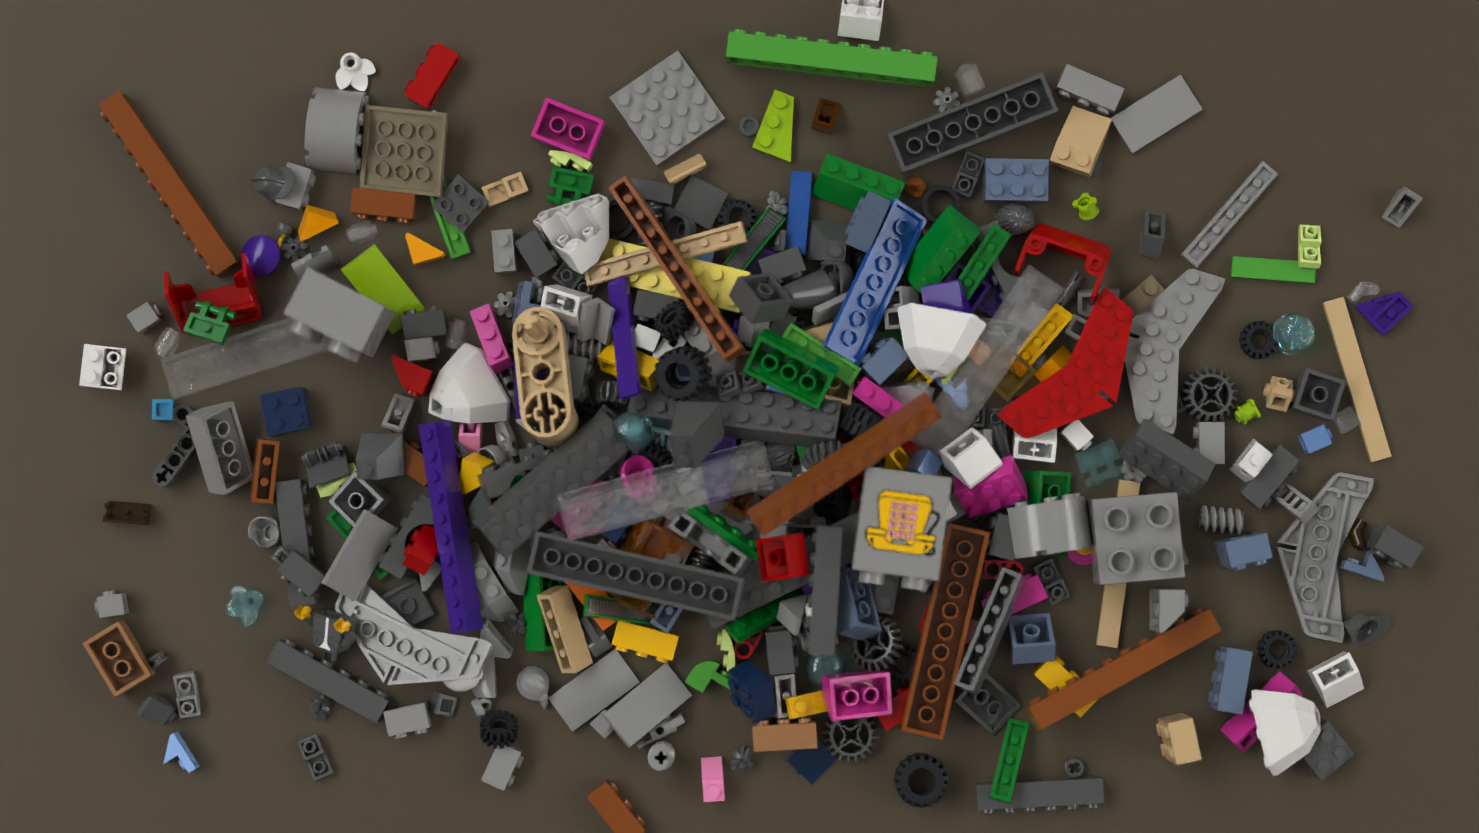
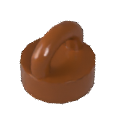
(915, 187)

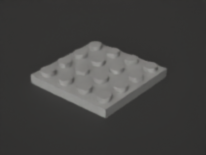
(667, 108)

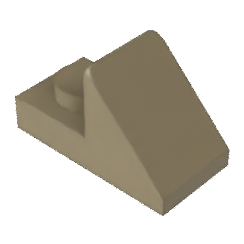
(1143, 295)

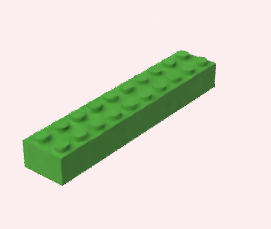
(831, 59)

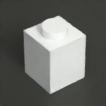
(1077, 435)

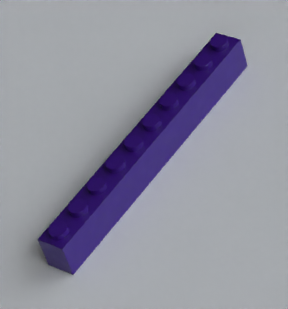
(450, 527)

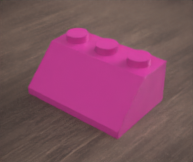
(857, 694)

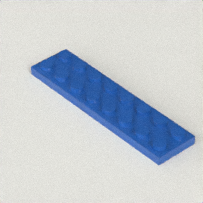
(875, 282)

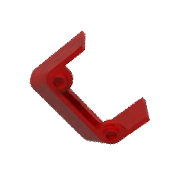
(1092, 252)
(239, 297)

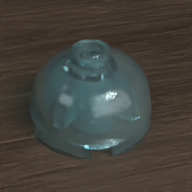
(1294, 333)
(635, 430)
(820, 665)

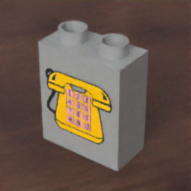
(900, 526)

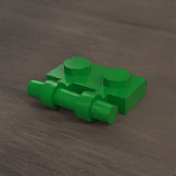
(570, 181)
(208, 328)

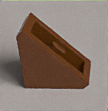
(825, 116)
(737, 506)

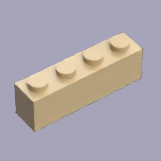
(564, 629)

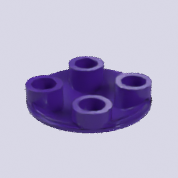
(262, 254)

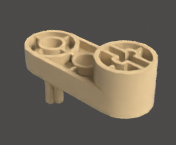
(540, 396)

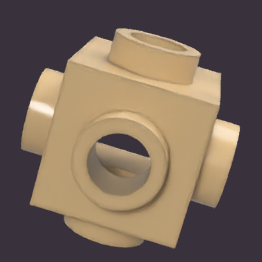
(1279, 393)

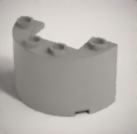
(334, 130)
(1049, 526)

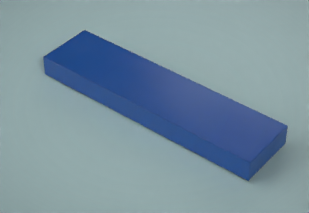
(799, 210)

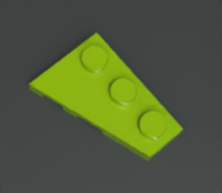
(776, 127)

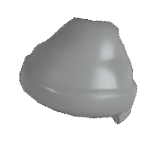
(534, 685)

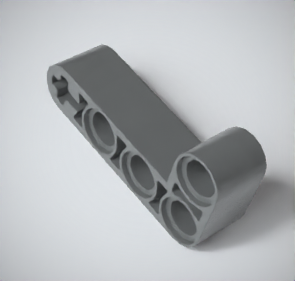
(177, 449)

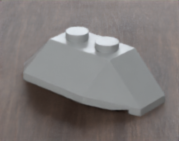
(699, 339)
(513, 568)
(492, 596)

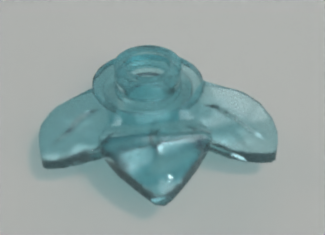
(242, 607)

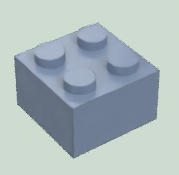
(866, 221)
(882, 360)
(1031, 638)

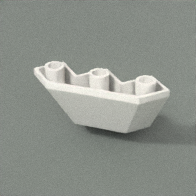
(577, 230)
(937, 337)
(468, 390)
(1285, 727)

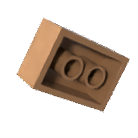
(119, 658)
(784, 734)

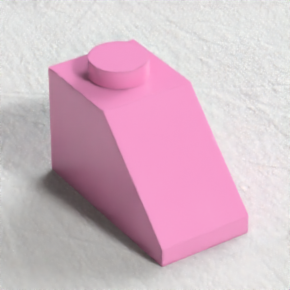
(471, 436)
(712, 779)

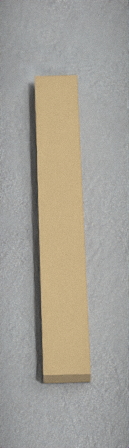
(644, 260)
(1356, 379)
(1114, 593)

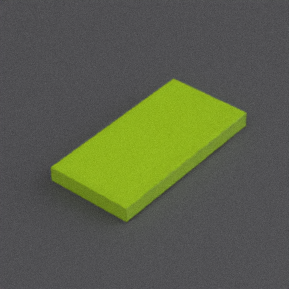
(380, 282)

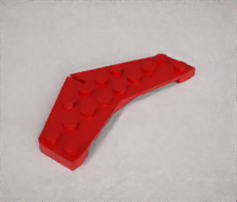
(1075, 388)

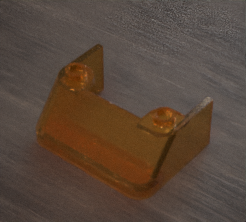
(654, 541)

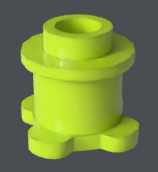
(1086, 206)
(1246, 412)

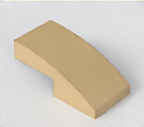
(505, 189)

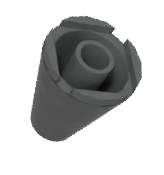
(811, 290)

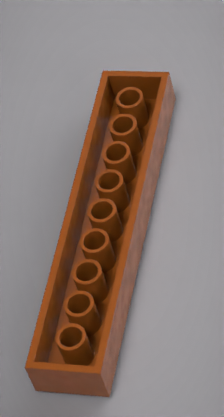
(944, 632)

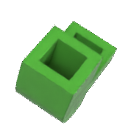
(704, 672)

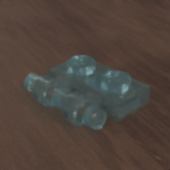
(1095, 457)

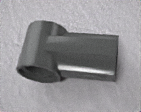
(596, 638)

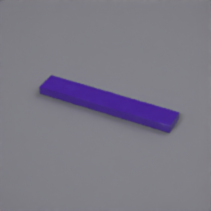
(624, 338)

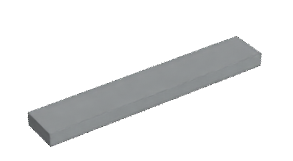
(1229, 214)

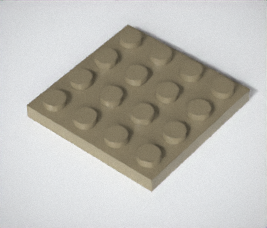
(404, 150)

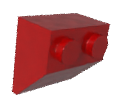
(413, 377)
(782, 557)

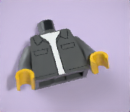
(329, 629)

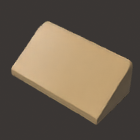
(685, 169)

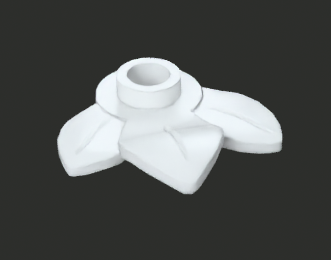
(356, 74)

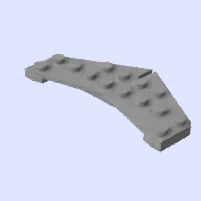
(1162, 331)
(1312, 566)
(414, 652)

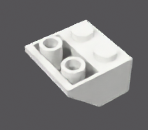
(861, 19)
(565, 304)
(102, 367)
(1038, 448)
(970, 458)
(1336, 678)

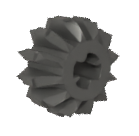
(608, 394)

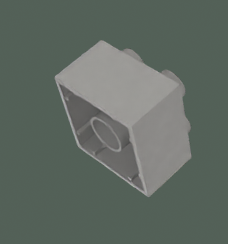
(334, 310)
(1135, 538)

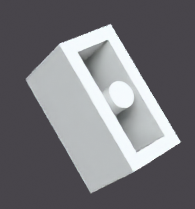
(647, 338)

